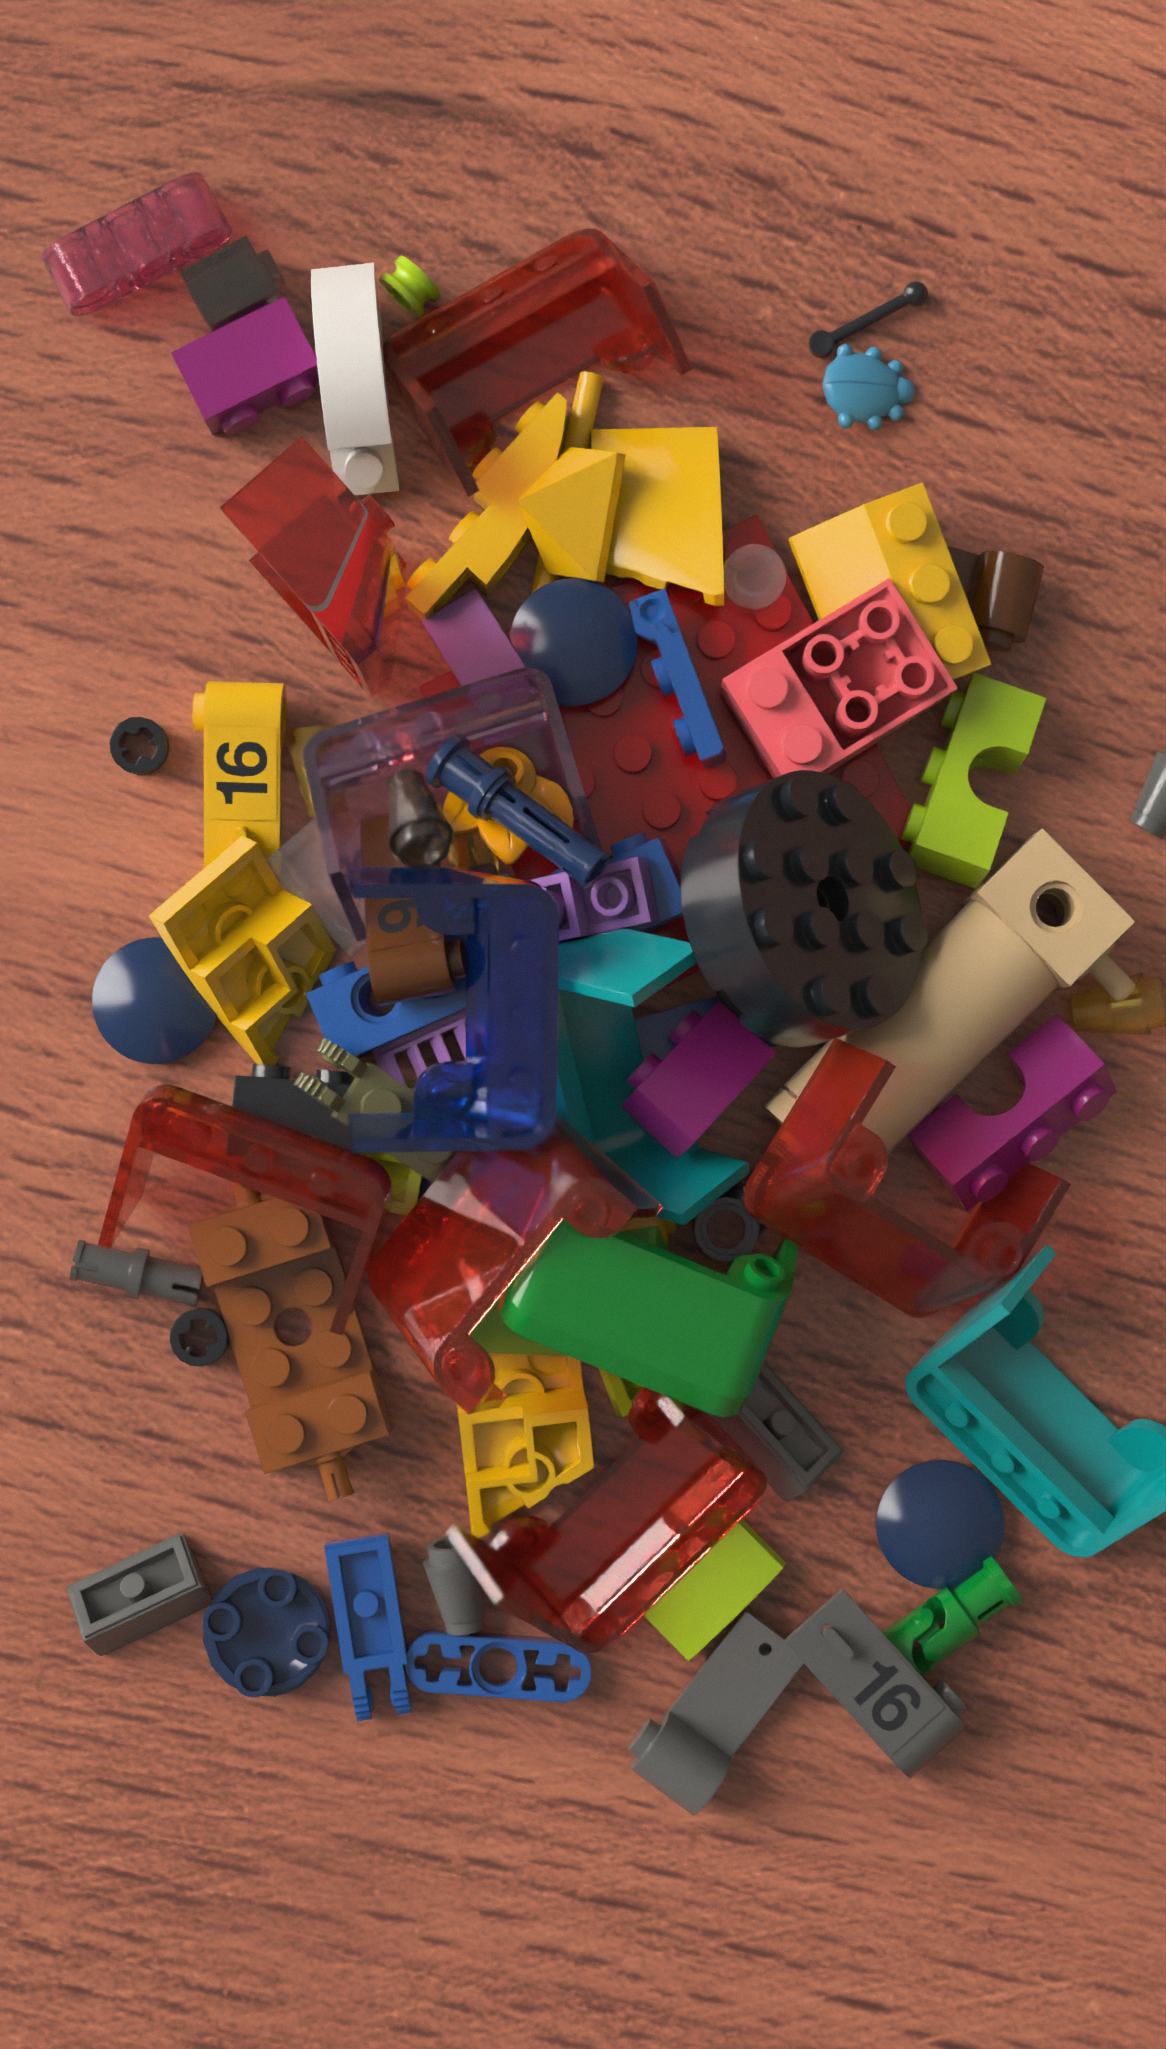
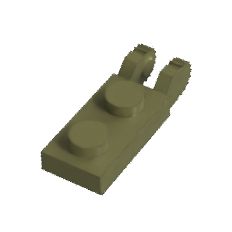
(371, 1093)

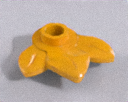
(497, 838)

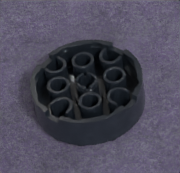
(803, 909)

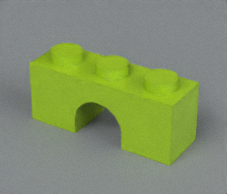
(954, 829)

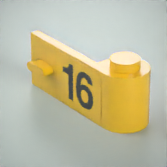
(242, 763)

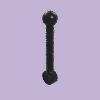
(822, 342)

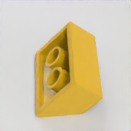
(901, 542)

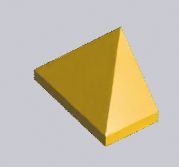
(575, 511)

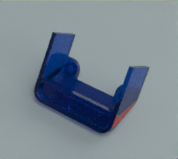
(509, 1077)

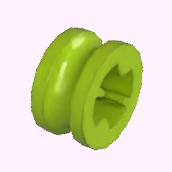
(409, 287)

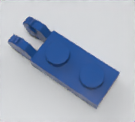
(368, 1618)

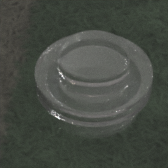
(754, 576)

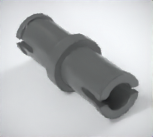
(137, 1273)

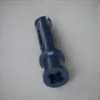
(494, 795)

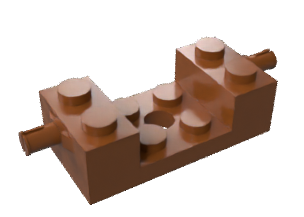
(308, 1397)

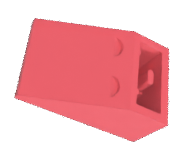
(838, 685)

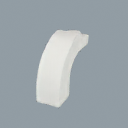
(353, 377)

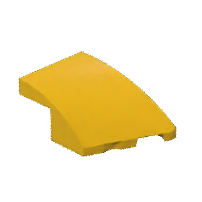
(667, 508)
(246, 946)
(529, 1441)

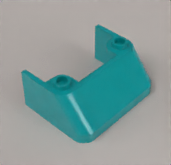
(601, 1049)
(1034, 1427)

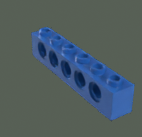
(344, 1003)

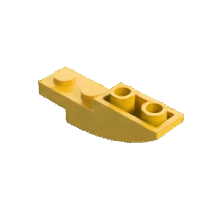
(492, 542)

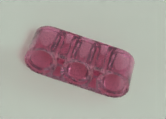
(136, 244)

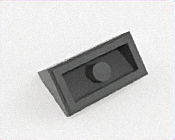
(781, 1436)
(139, 1595)

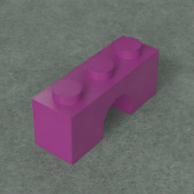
(981, 1152)

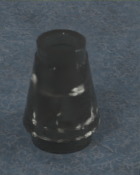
(416, 822)

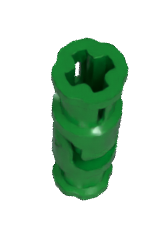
(960, 1610)

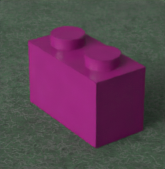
(249, 368)
(697, 1079)

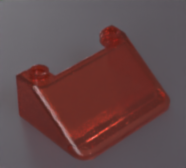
(479, 1233)

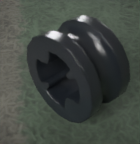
(135, 727)
(186, 1323)

